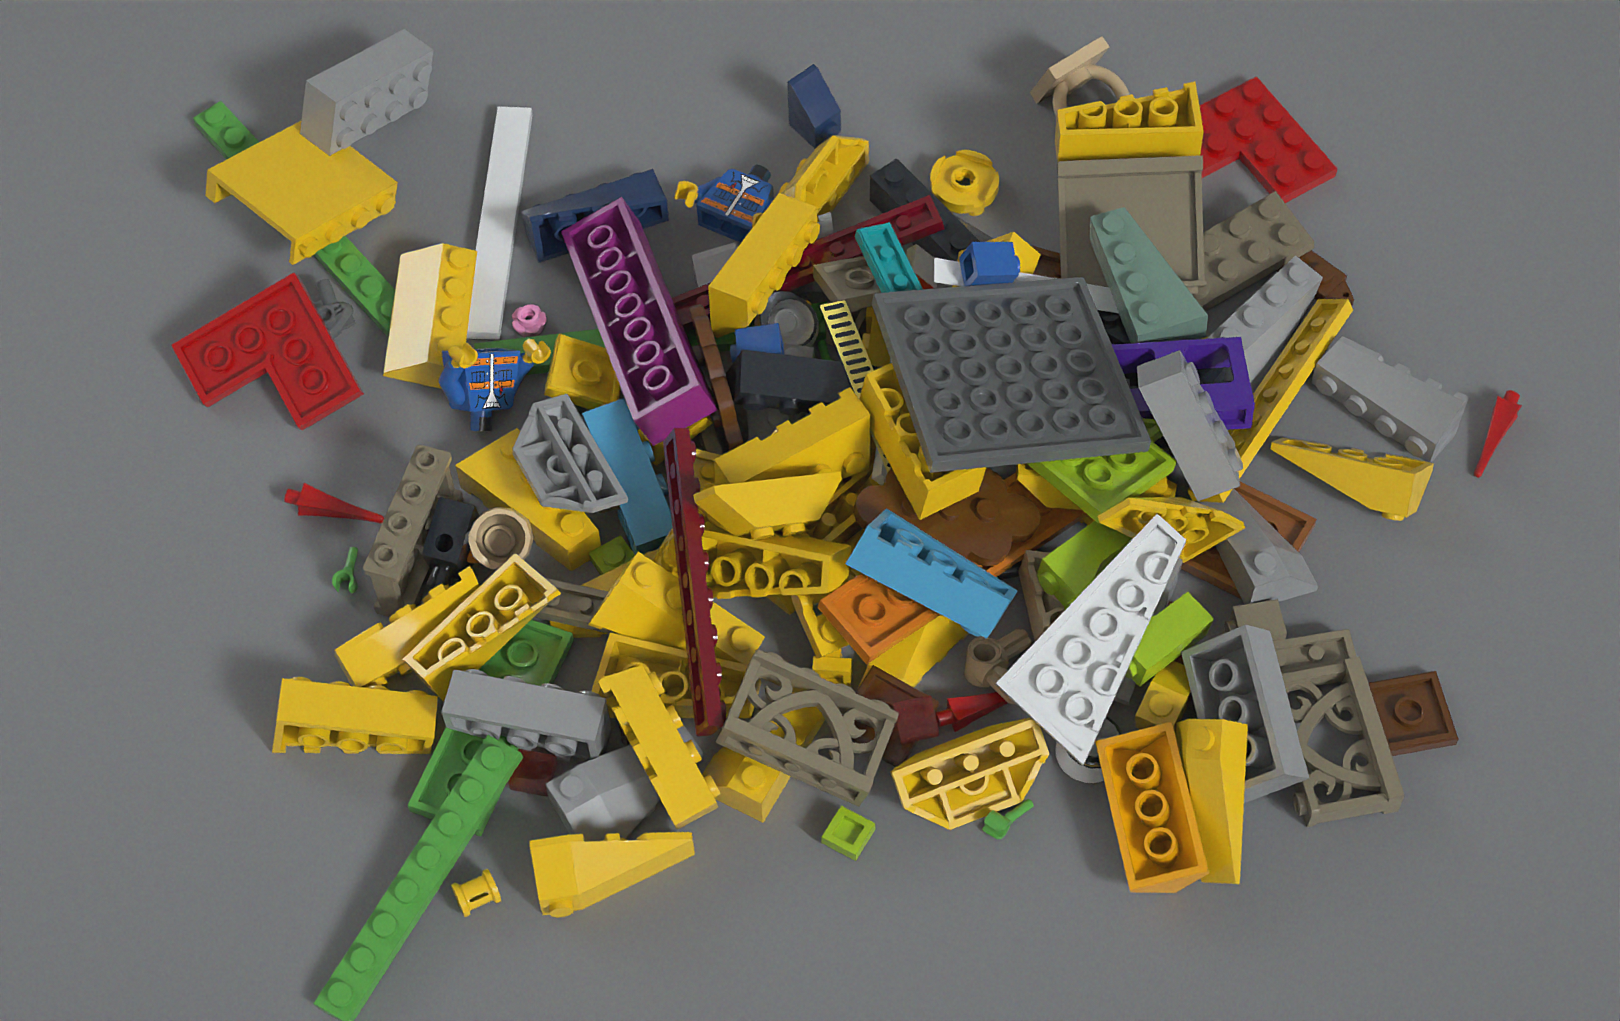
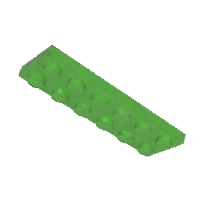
(531, 655)

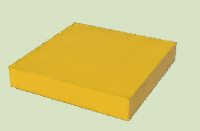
(582, 373)

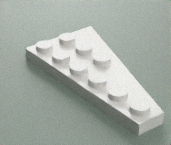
(1083, 656)

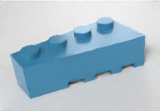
(646, 514)
(931, 574)

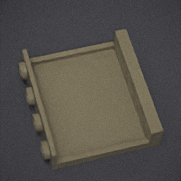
(1157, 193)

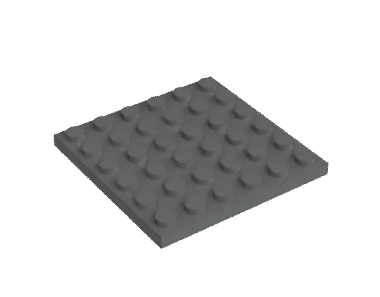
(1009, 374)

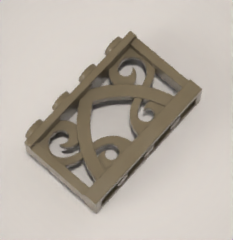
(396, 555)
(783, 754)
(1380, 771)

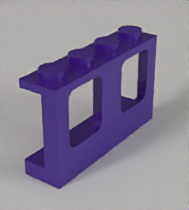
(1231, 400)

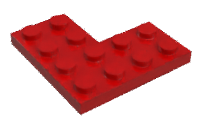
(1261, 133)
(277, 335)

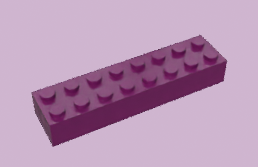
(638, 322)

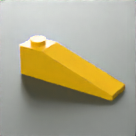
(1381, 484)
(1196, 522)
(920, 651)
(752, 785)
(581, 872)

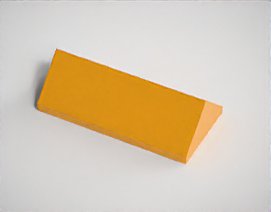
(1152, 810)

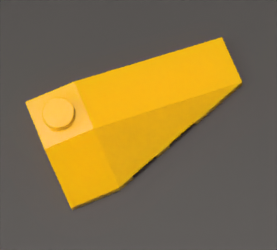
(1215, 774)

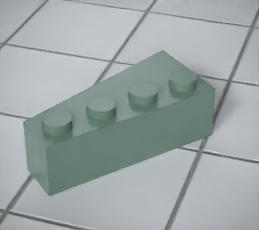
(1143, 285)

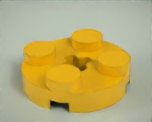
(970, 198)

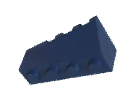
(546, 221)

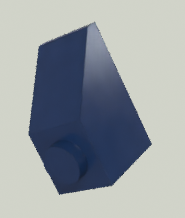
(812, 107)

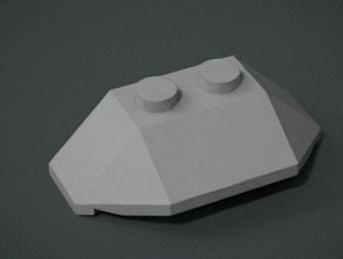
(565, 460)

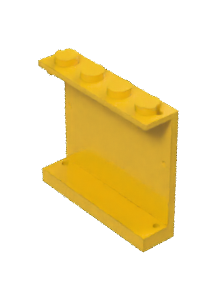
(304, 190)

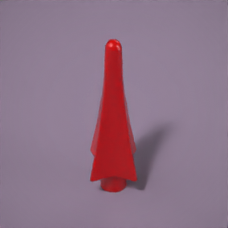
(1502, 418)
(318, 503)
(967, 709)

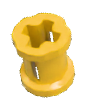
(476, 892)

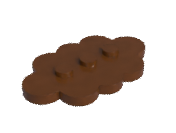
(709, 357)
(974, 527)

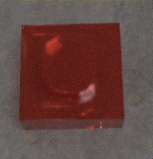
(916, 719)
(533, 773)

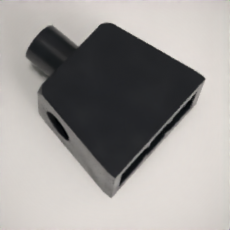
(448, 541)

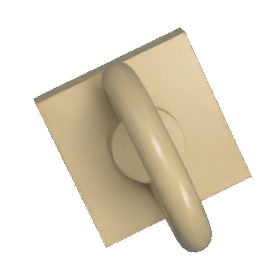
(1074, 73)

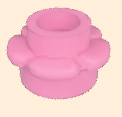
(530, 327)

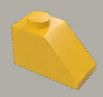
(1165, 698)

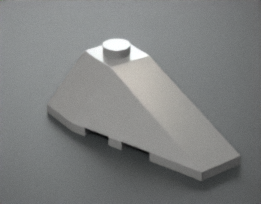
(1259, 558)
(606, 794)

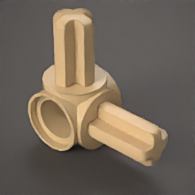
(989, 658)

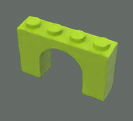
(1082, 558)

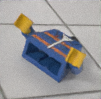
(730, 202)
(487, 378)

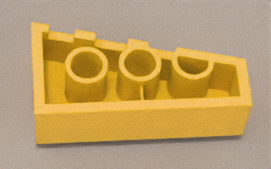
(823, 442)
(900, 444)
(499, 482)

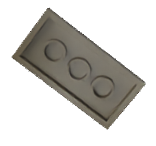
(1250, 248)

